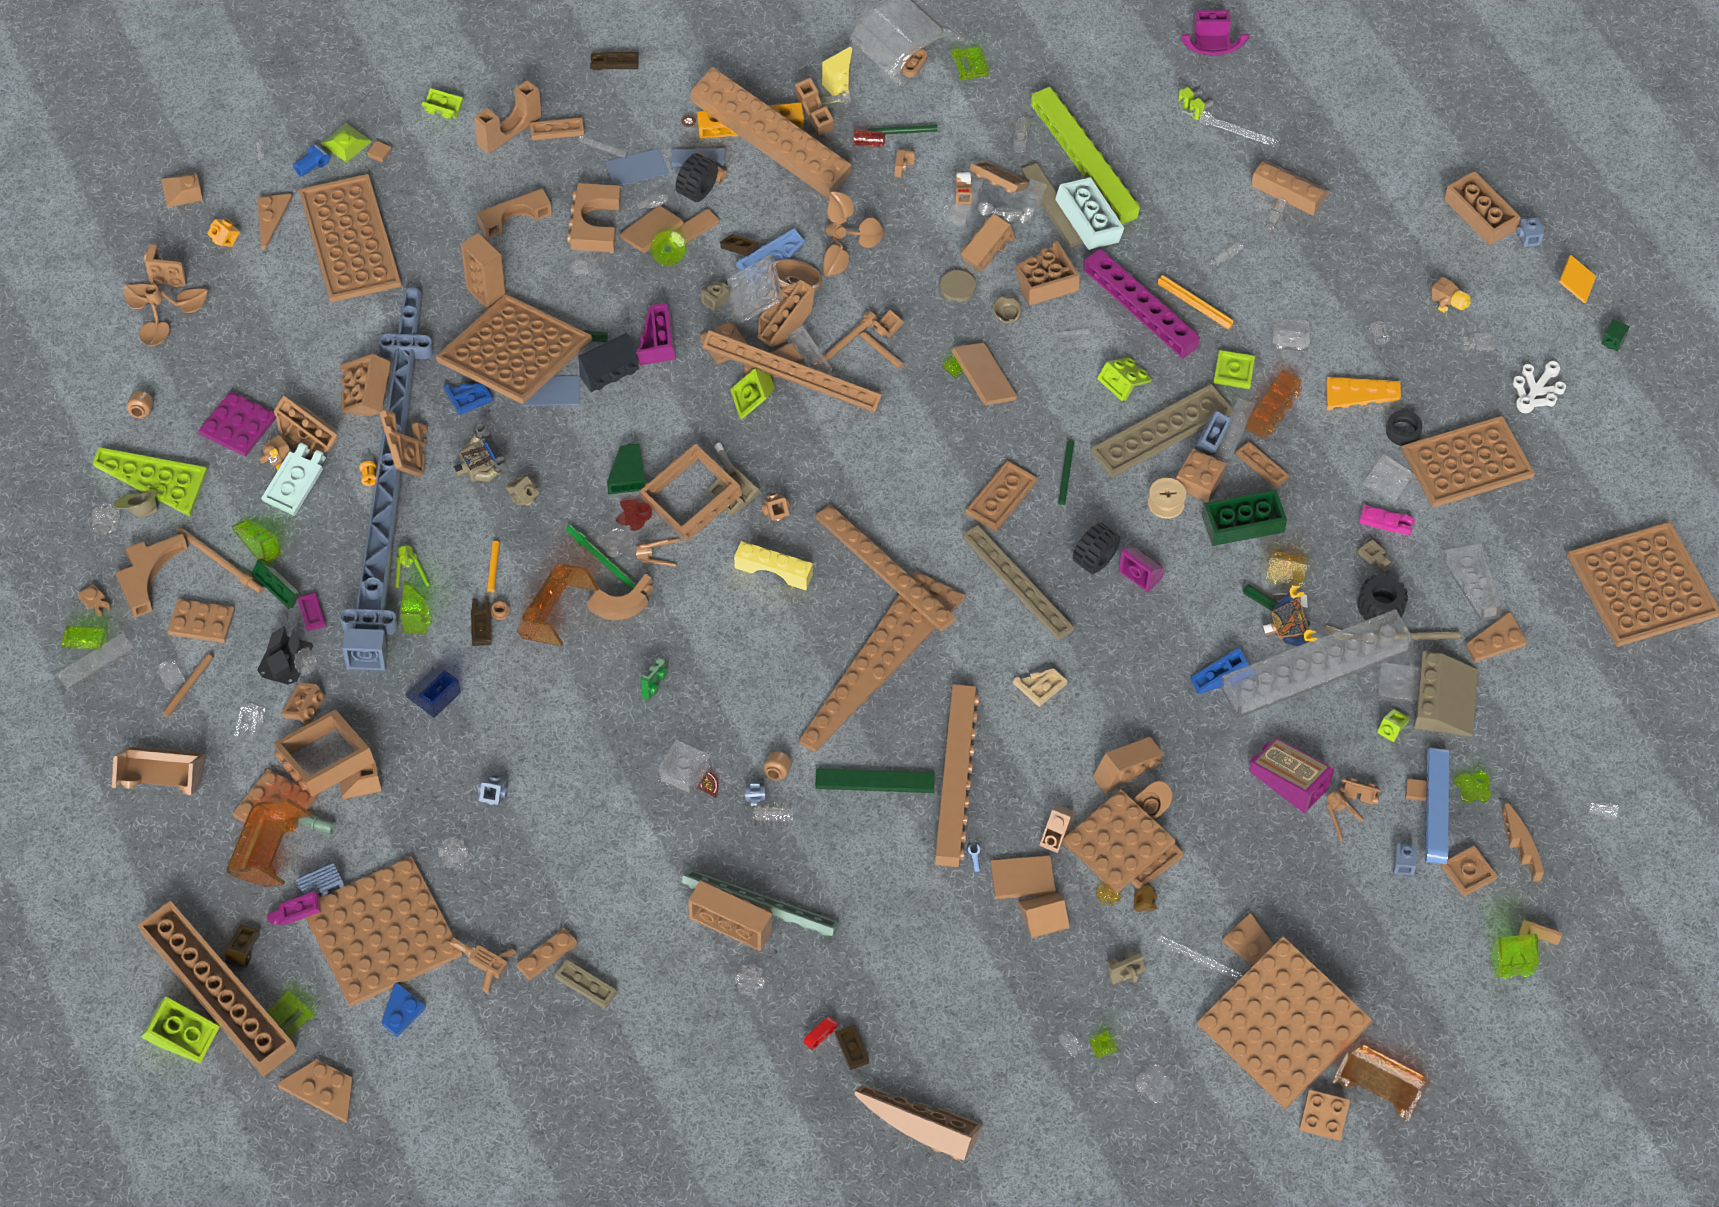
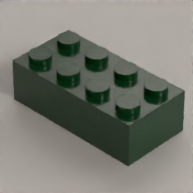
(1244, 517)

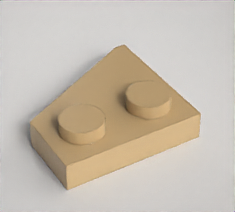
(1041, 686)

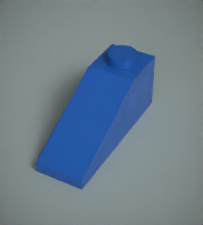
(1211, 677)

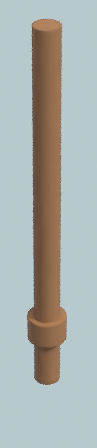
(246, 579)

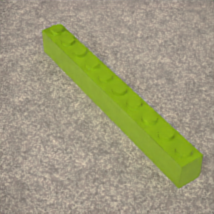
(1084, 154)

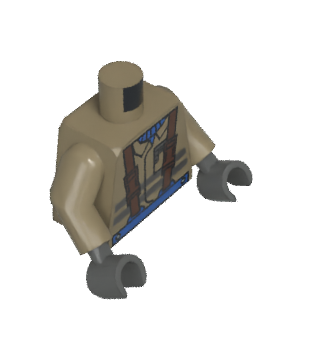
(478, 458)

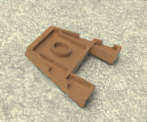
(405, 451)

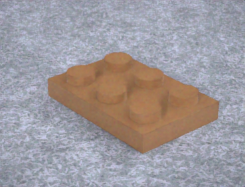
(998, 176)
(201, 620)

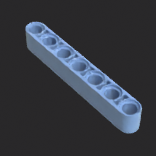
(1437, 806)

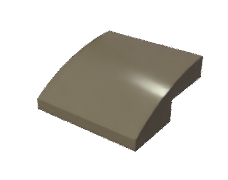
(749, 491)

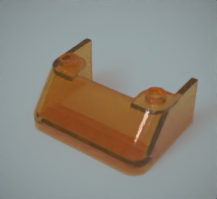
(532, 622)
(261, 839)
(1383, 1078)

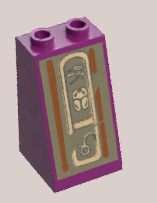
(1292, 773)

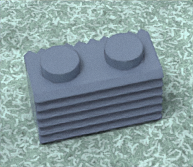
(1213, 433)
(322, 880)

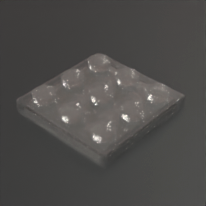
(754, 289)

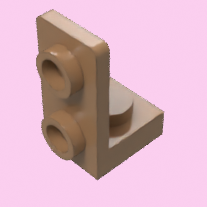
(1547, 934)

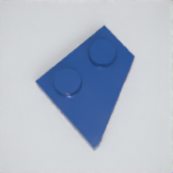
(467, 396)
(401, 1010)

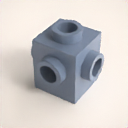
(1530, 231)
(488, 794)

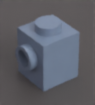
(1405, 859)

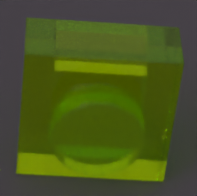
(953, 367)

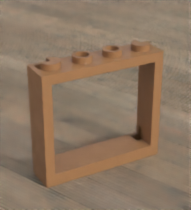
(710, 511)
(335, 772)

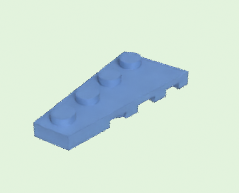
(781, 248)

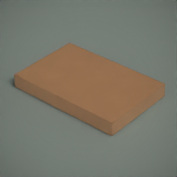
(643, 231)
(1022, 877)

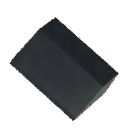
(608, 363)

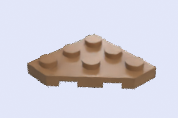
(273, 787)

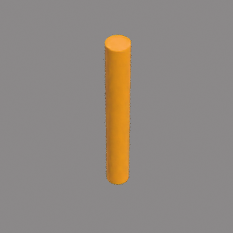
(493, 566)

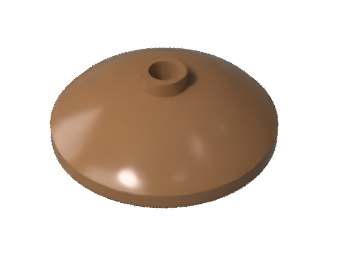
(791, 271)

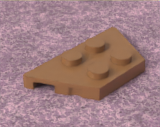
(322, 1088)

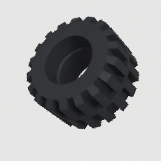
(696, 177)
(1096, 548)
(1384, 587)

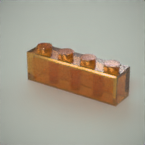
(1273, 405)

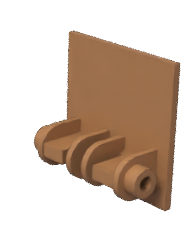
(1324, 1115)

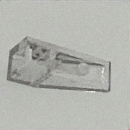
(808, 350)

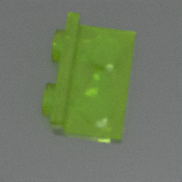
(83, 637)

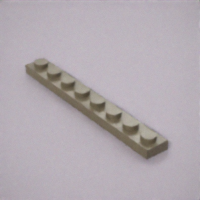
(1018, 583)

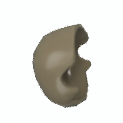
(1007, 310)

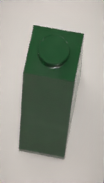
(627, 471)

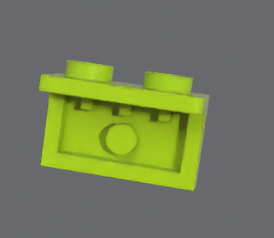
(443, 103)

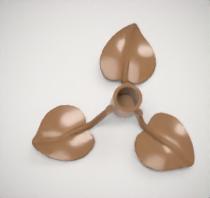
(870, 233)
(138, 296)

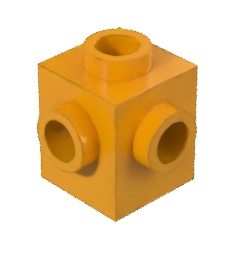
(223, 232)

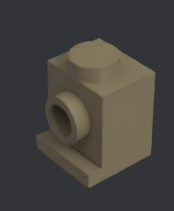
(715, 295)

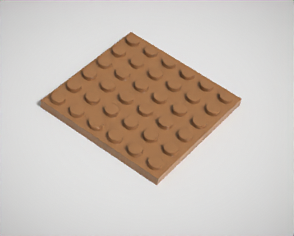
(514, 348)
(1643, 584)
(381, 931)
(1284, 1022)

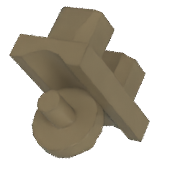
(1126, 969)

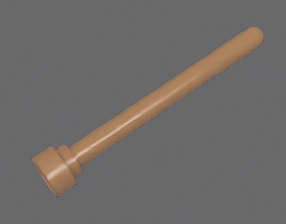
(867, 322)

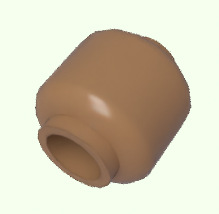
(140, 404)
(777, 765)

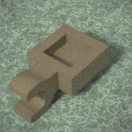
(1374, 554)

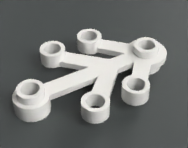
(1537, 388)

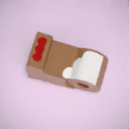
(963, 187)

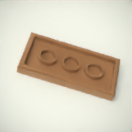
(984, 373)
(1001, 496)

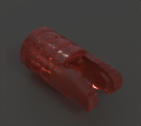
(868, 138)

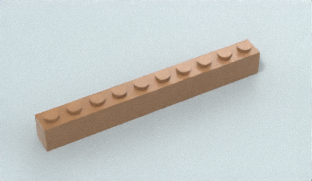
(955, 776)

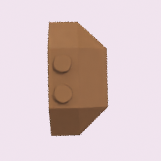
(786, 315)
(303, 426)

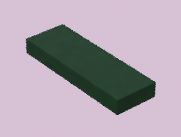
(275, 583)

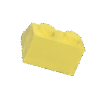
(837, 72)

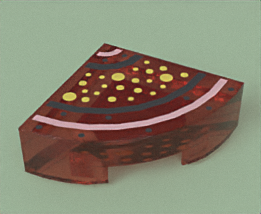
(709, 784)

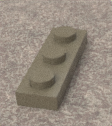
(586, 984)

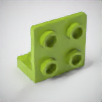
(1122, 376)

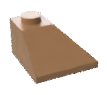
(181, 189)

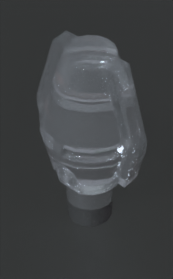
(653, 200)

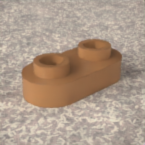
(913, 65)

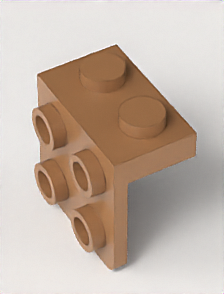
(163, 271)

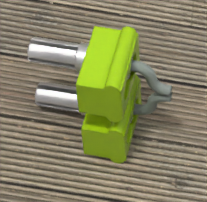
(1186, 99)

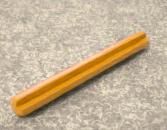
(1195, 302)

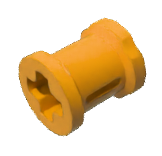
(368, 473)

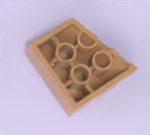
(1047, 275)
(364, 385)

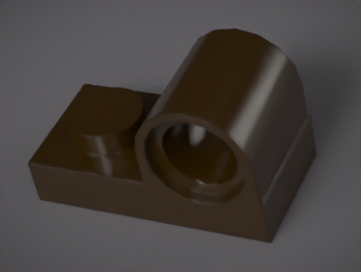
(240, 946)

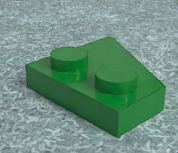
(650, 683)

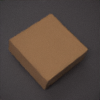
(379, 151)
(1416, 789)

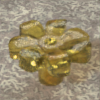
(1106, 895)

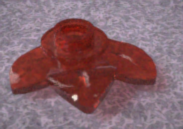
(632, 516)

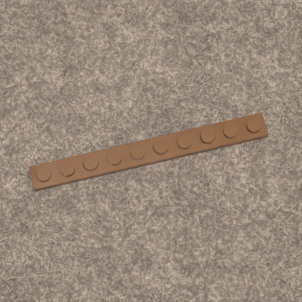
(791, 371)
(886, 568)

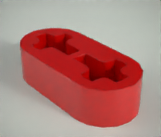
(820, 1033)

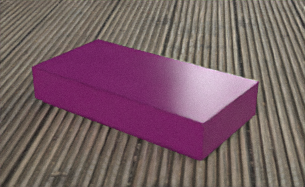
(311, 612)

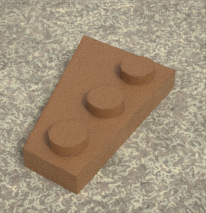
(1496, 639)

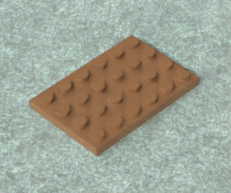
(1467, 461)

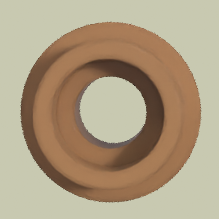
(500, 606)

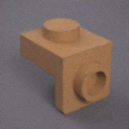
(888, 324)

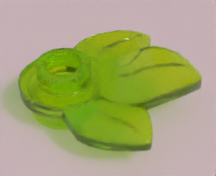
(1471, 788)

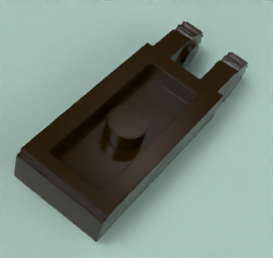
(614, 60)
(481, 623)

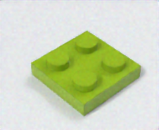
(1234, 369)

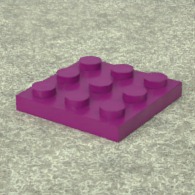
(237, 423)

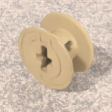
(1167, 498)

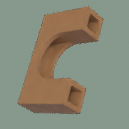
(527, 109)
(590, 198)

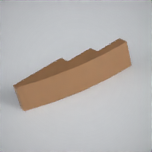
(1520, 837)

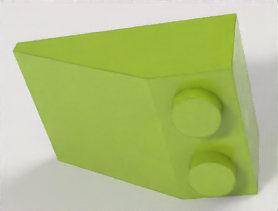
(180, 1030)

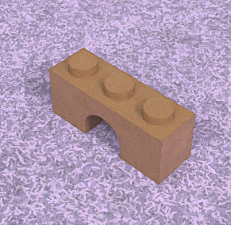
(816, 113)

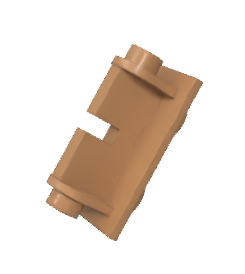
(1367, 792)

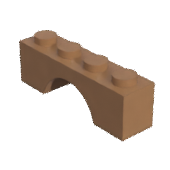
(533, 205)

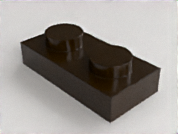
(739, 245)
(852, 1047)

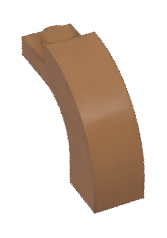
(624, 606)

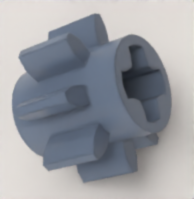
(754, 793)

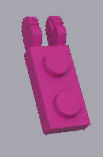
(1386, 520)

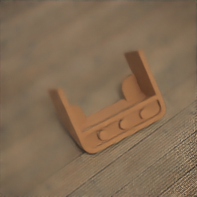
(158, 767)

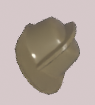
(139, 504)

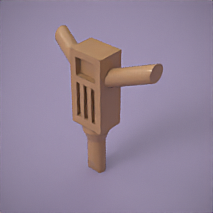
(485, 960)

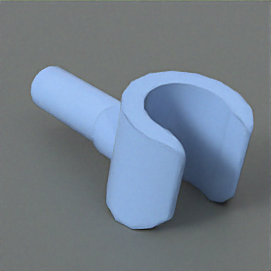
(975, 858)

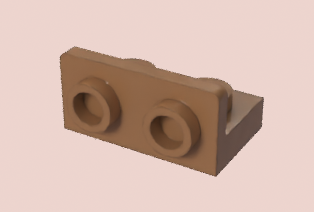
(304, 703)

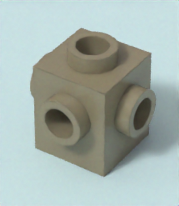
(522, 490)

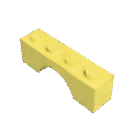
(791, 569)

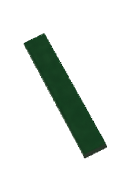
(875, 780)

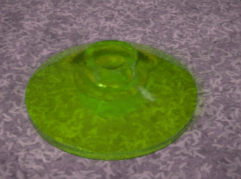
(676, 244)

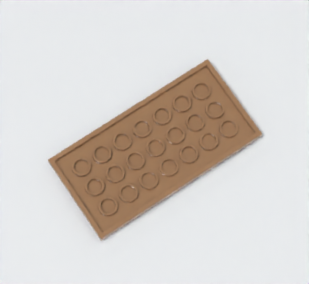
(349, 238)

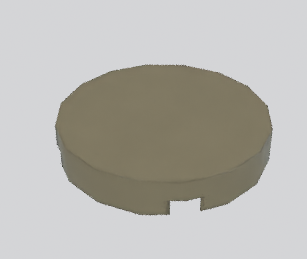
(957, 286)

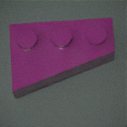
(658, 337)

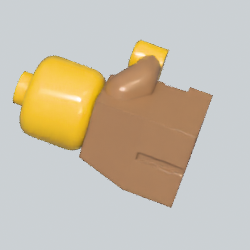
(1449, 294)

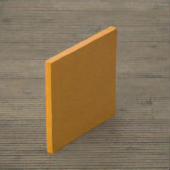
(1577, 279)

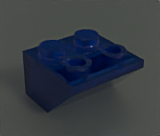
(435, 691)

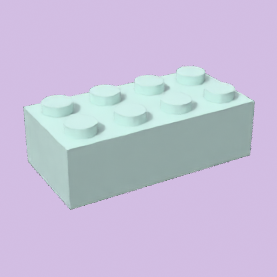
(1089, 213)

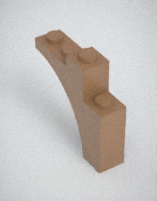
(145, 564)

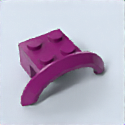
(1212, 34)

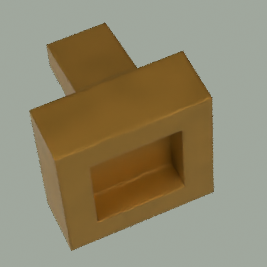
(1143, 899)

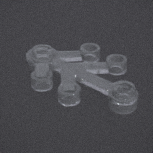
(1023, 216)

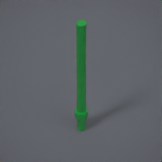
(582, 539)

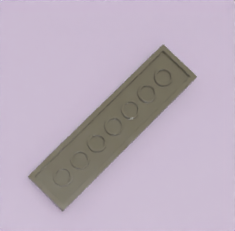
(1159, 431)

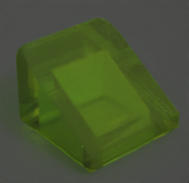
(1103, 1044)

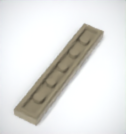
(1058, 217)

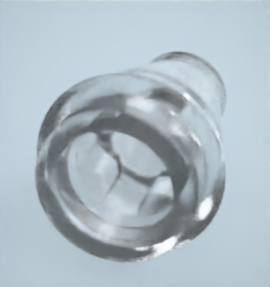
(1605, 810)

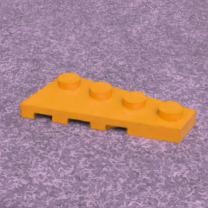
(1353, 391)

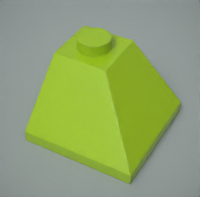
(346, 142)
(751, 391)

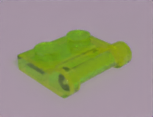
(975, 62)
(286, 1009)

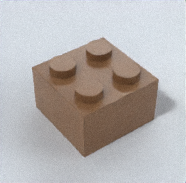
(1201, 475)

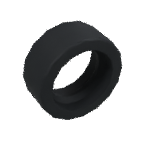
(1408, 417)

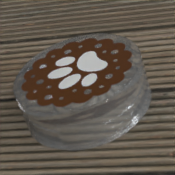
(688, 123)

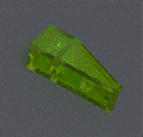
(258, 540)

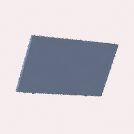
(636, 167)
(557, 391)

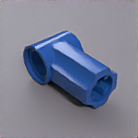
(314, 157)

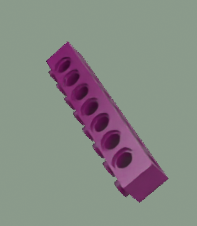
(1141, 303)

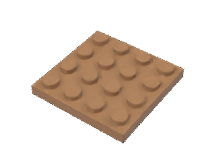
(1118, 841)

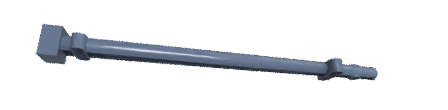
(366, 642)

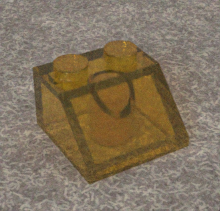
(1287, 569)

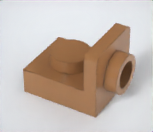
(903, 158)

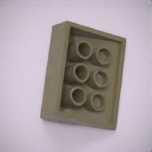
(1445, 695)

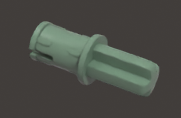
(318, 824)

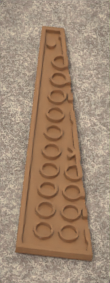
(884, 652)

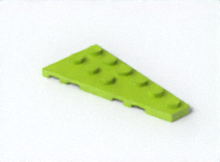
(175, 482)

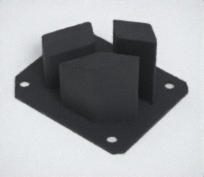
(274, 661)

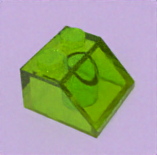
(414, 611)
(1515, 956)

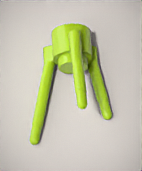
(406, 557)

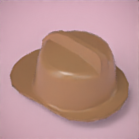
(1155, 799)

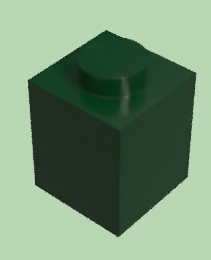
(1615, 335)

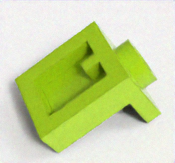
(1392, 725)

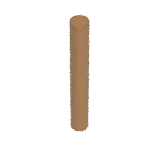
(883, 351)

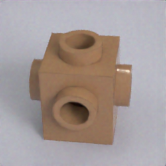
(781, 509)

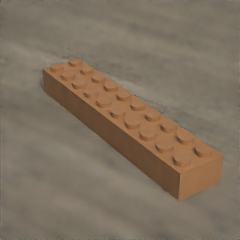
(770, 132)
(217, 988)

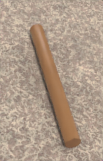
(187, 685)

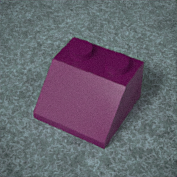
(1140, 568)

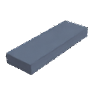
(679, 156)

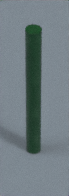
(905, 129)
(1066, 473)

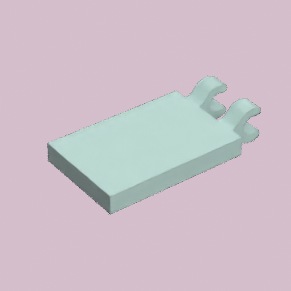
(294, 480)

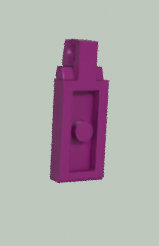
(295, 909)

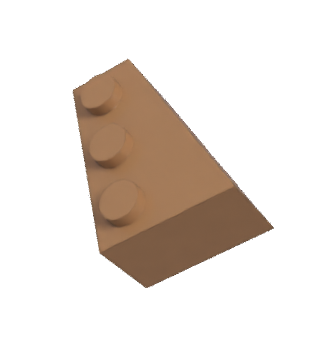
(987, 242)
(1127, 763)

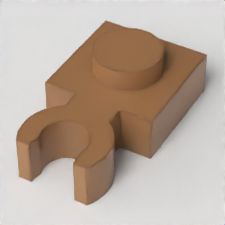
(93, 598)

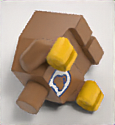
(275, 452)

